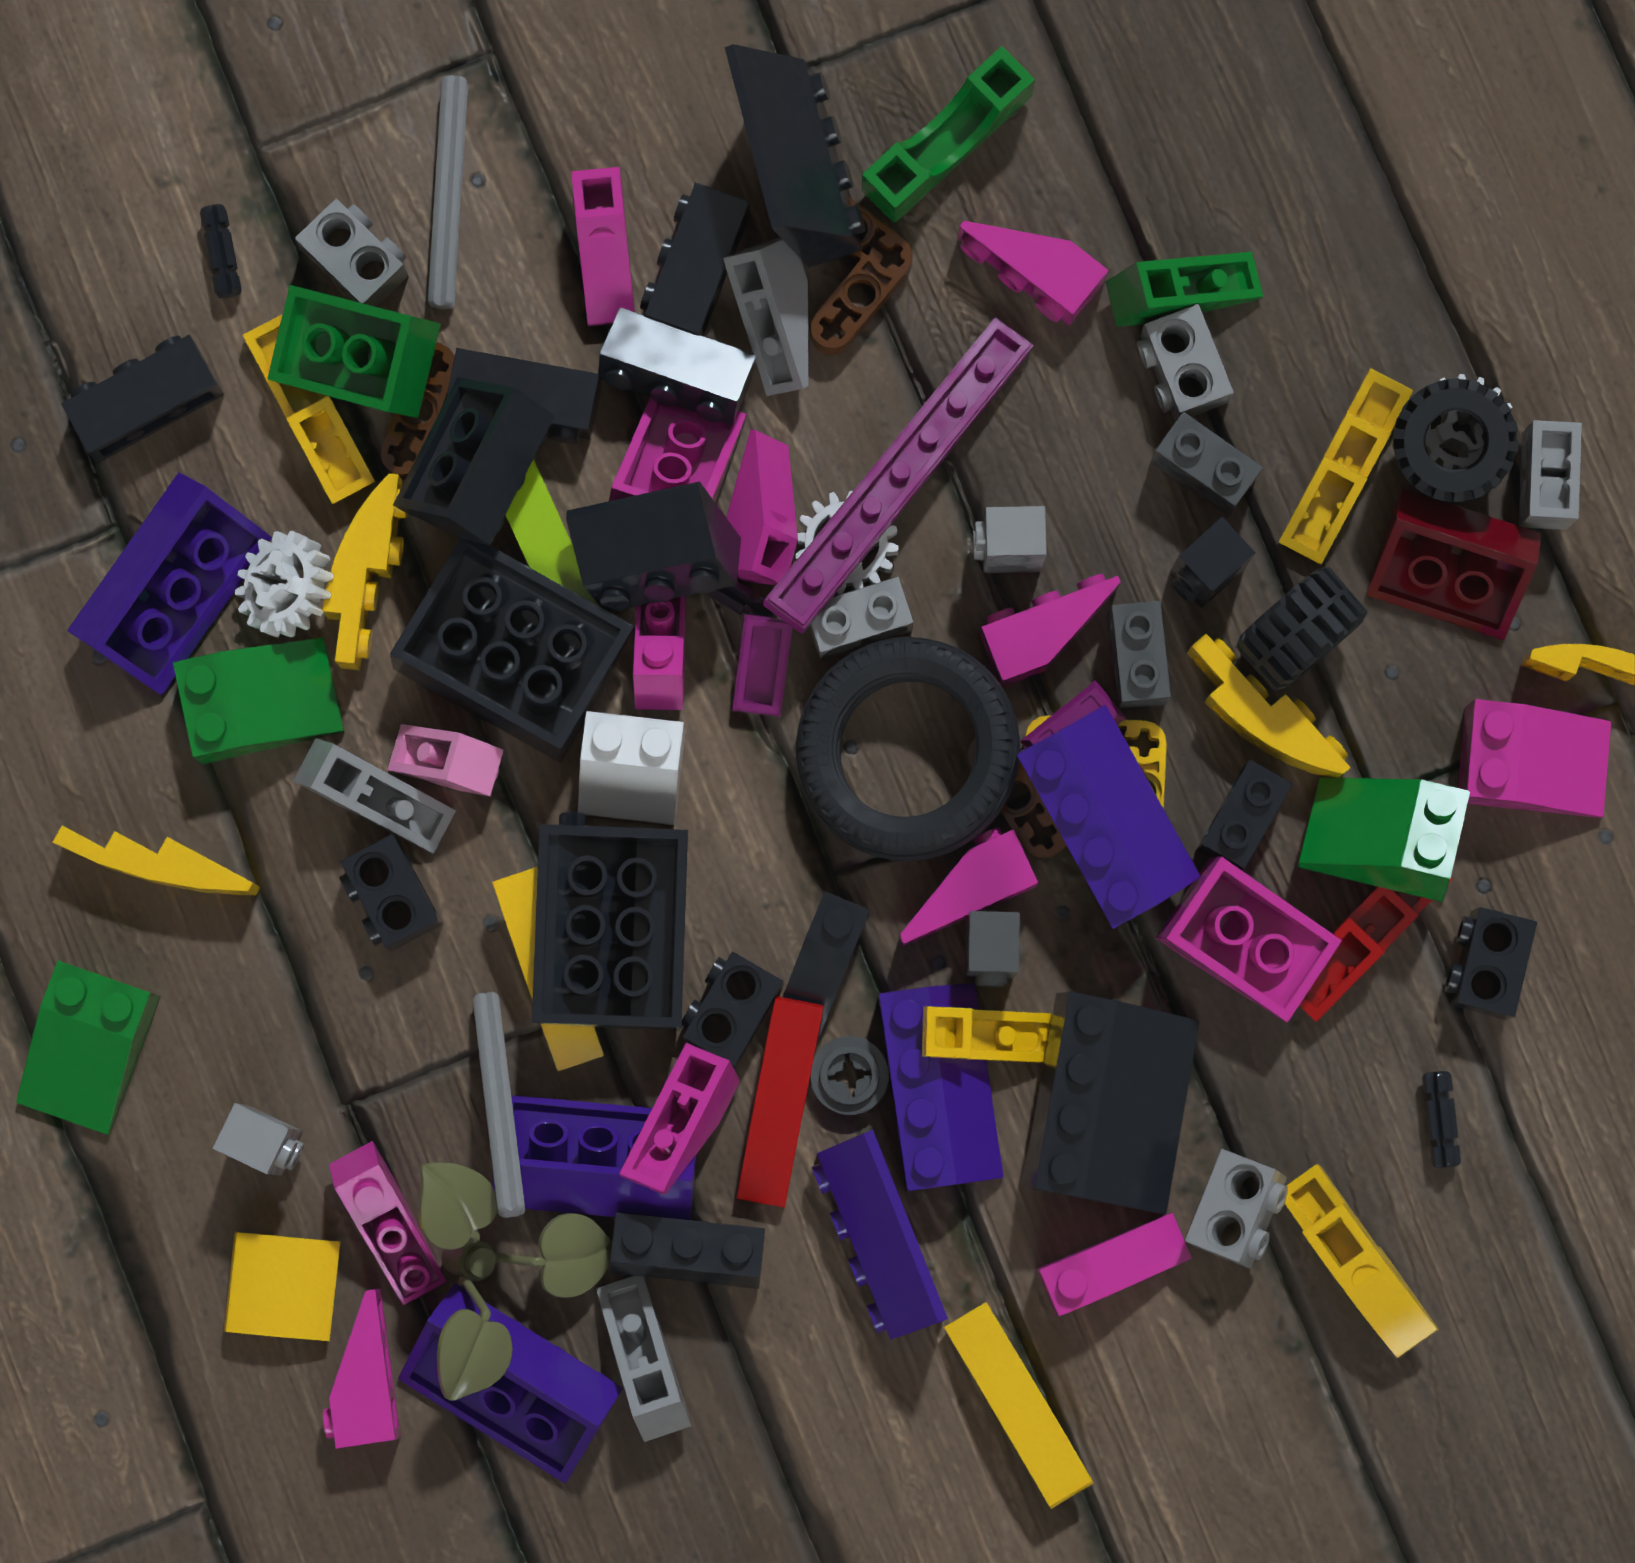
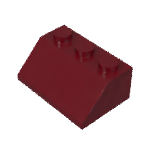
(1454, 564)

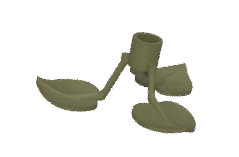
(450, 1210)

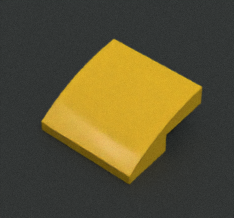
(282, 1286)

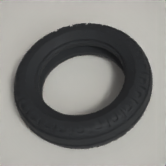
(841, 693)

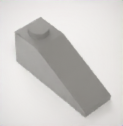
(774, 310)
(374, 795)
(643, 1358)

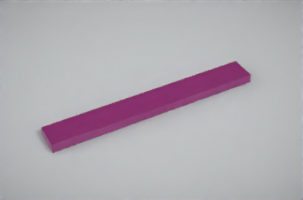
(897, 476)

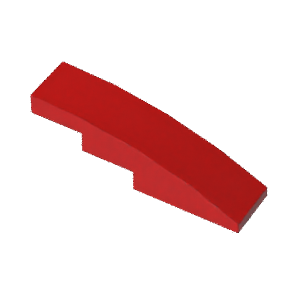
(1364, 940)
(780, 1101)

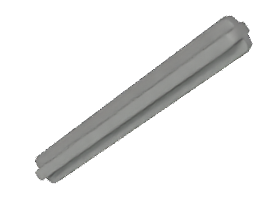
(447, 192)
(498, 1105)

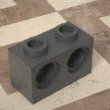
(1206, 464)
(1139, 655)
(992, 947)

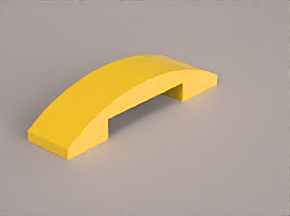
(1564, 659)
(985, 1034)

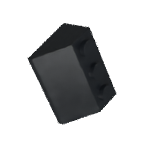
(474, 459)
(654, 547)

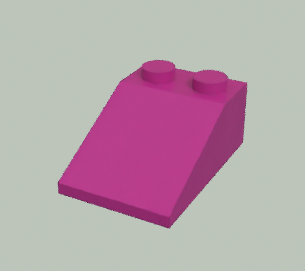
(676, 450)
(1534, 759)
(1248, 938)

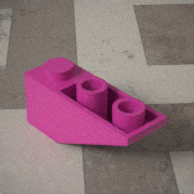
(603, 243)
(1043, 266)
(764, 511)
(1033, 639)
(660, 655)
(386, 1222)

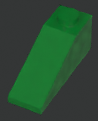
(1170, 285)

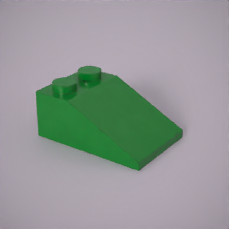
(354, 351)
(257, 699)
(1386, 833)
(85, 1047)

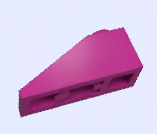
(981, 879)
(681, 1118)
(1113, 1264)
(364, 1392)

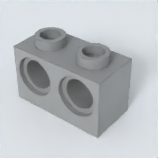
(345, 262)
(1197, 361)
(1550, 475)
(1011, 539)
(861, 619)
(259, 1140)
(1224, 1205)

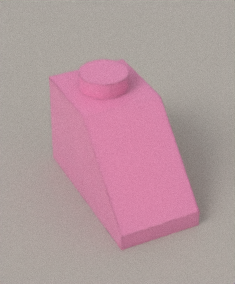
(446, 759)

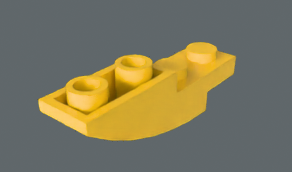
(366, 551)
(1279, 729)
(1358, 1262)

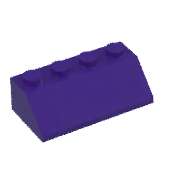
(168, 583)
(1109, 816)
(938, 1102)
(575, 1157)
(880, 1235)
(541, 1406)

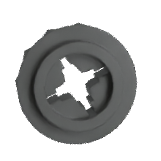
(830, 1061)

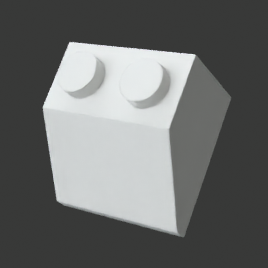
(630, 768)

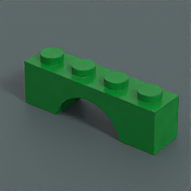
(974, 113)

